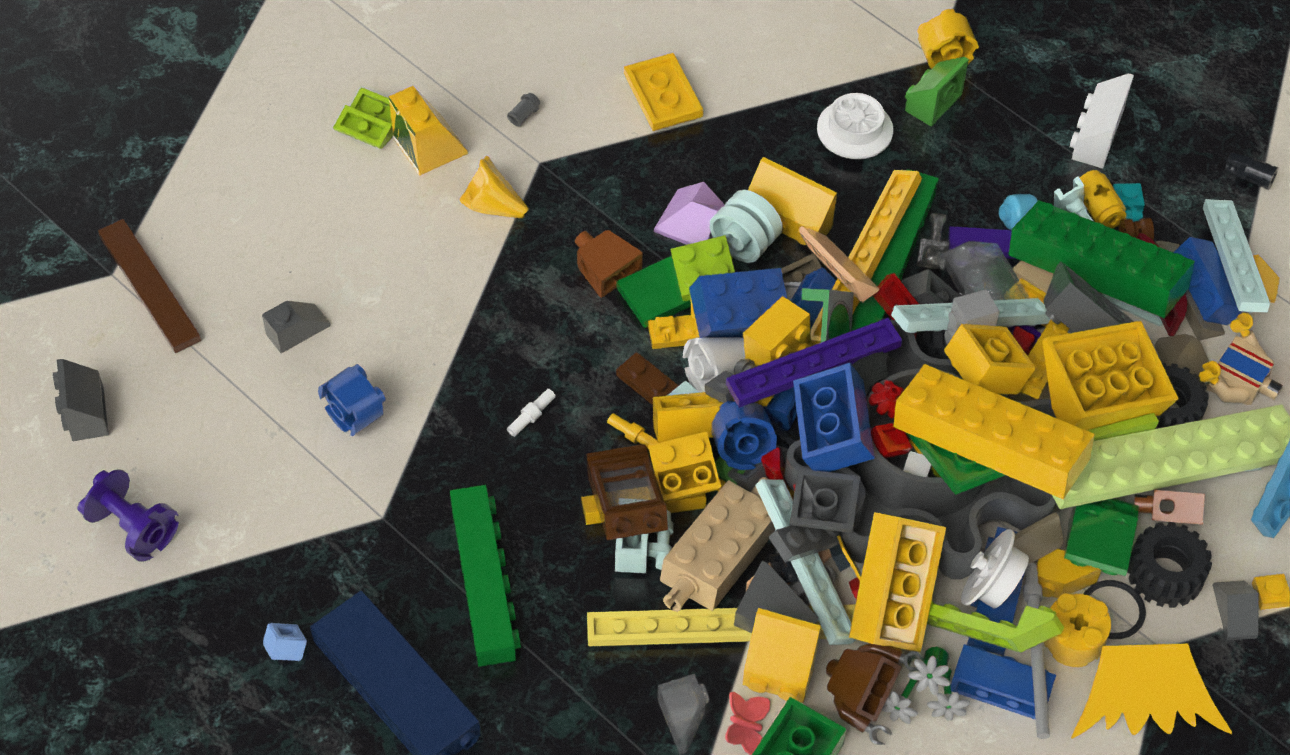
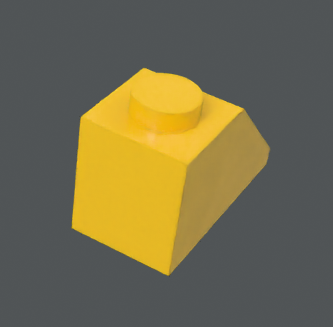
(1061, 576)

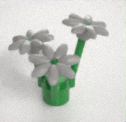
(931, 673)

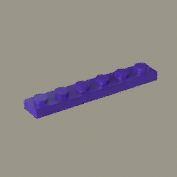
(779, 374)

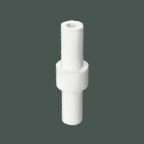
(531, 412)

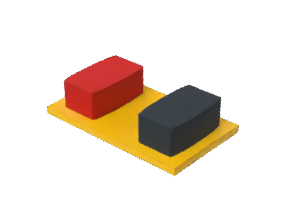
(844, 560)

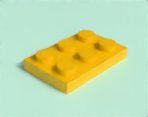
(663, 91)

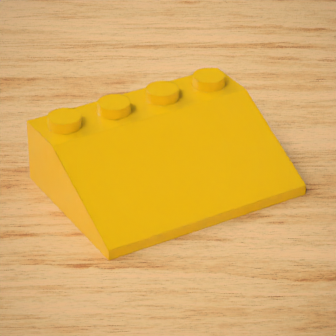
(1106, 376)

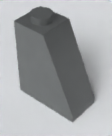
(771, 594)

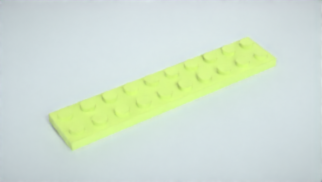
(1181, 454)

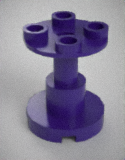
(145, 527)

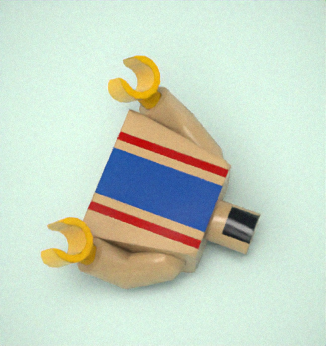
(1242, 368)

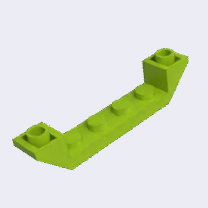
(1033, 627)

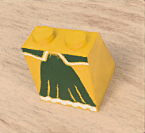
(422, 131)

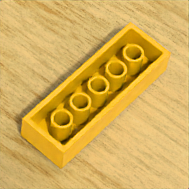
(993, 431)

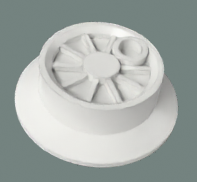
(855, 127)
(995, 572)

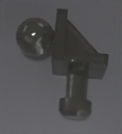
(933, 246)

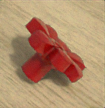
(885, 397)

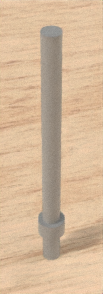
(1033, 595)

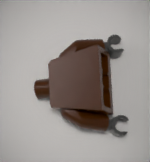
(863, 683)

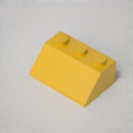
(795, 199)

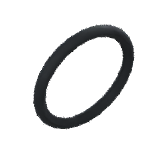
(1142, 612)

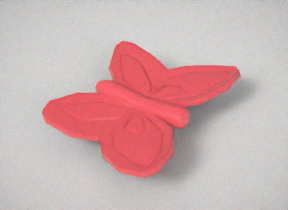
(744, 719)

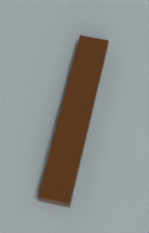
(149, 286)

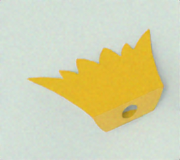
(1146, 682)

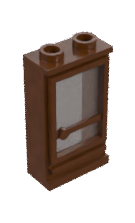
(626, 492)

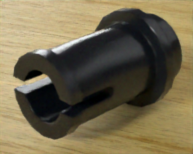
(783, 436)

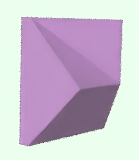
(689, 214)

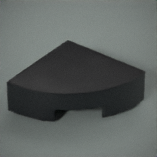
(784, 570)

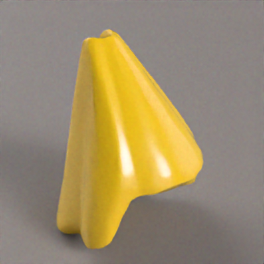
(492, 193)

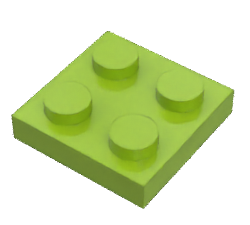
(701, 259)

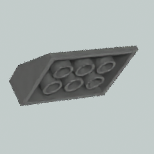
(1079, 304)

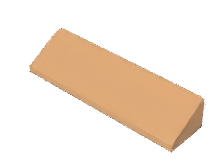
(839, 264)

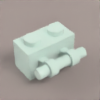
(633, 551)

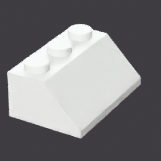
(1100, 121)

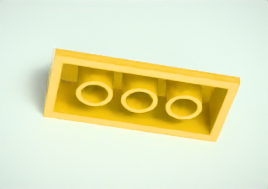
(897, 582)

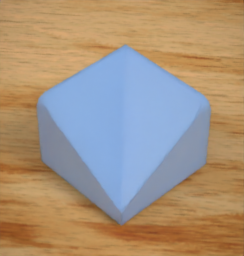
(284, 641)

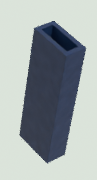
(395, 679)

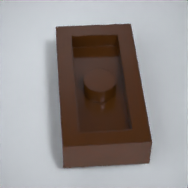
(645, 378)

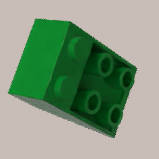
(1102, 535)

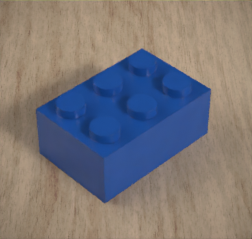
(733, 301)
(833, 419)

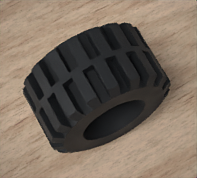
(1191, 396)
(1175, 544)

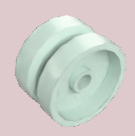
(748, 224)

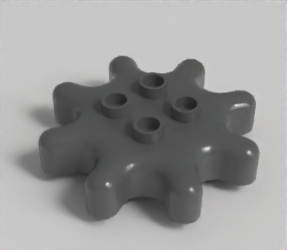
(928, 499)

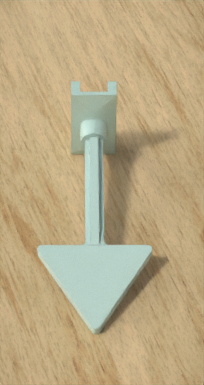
(1074, 202)

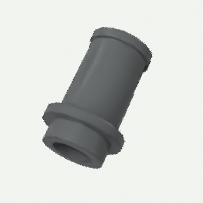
(528, 104)

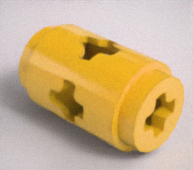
(1102, 199)

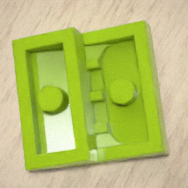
(367, 119)

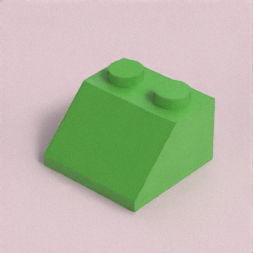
(937, 90)

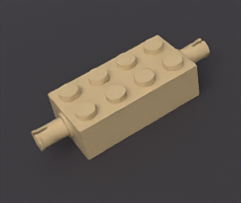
(716, 548)

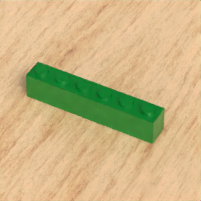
(482, 576)

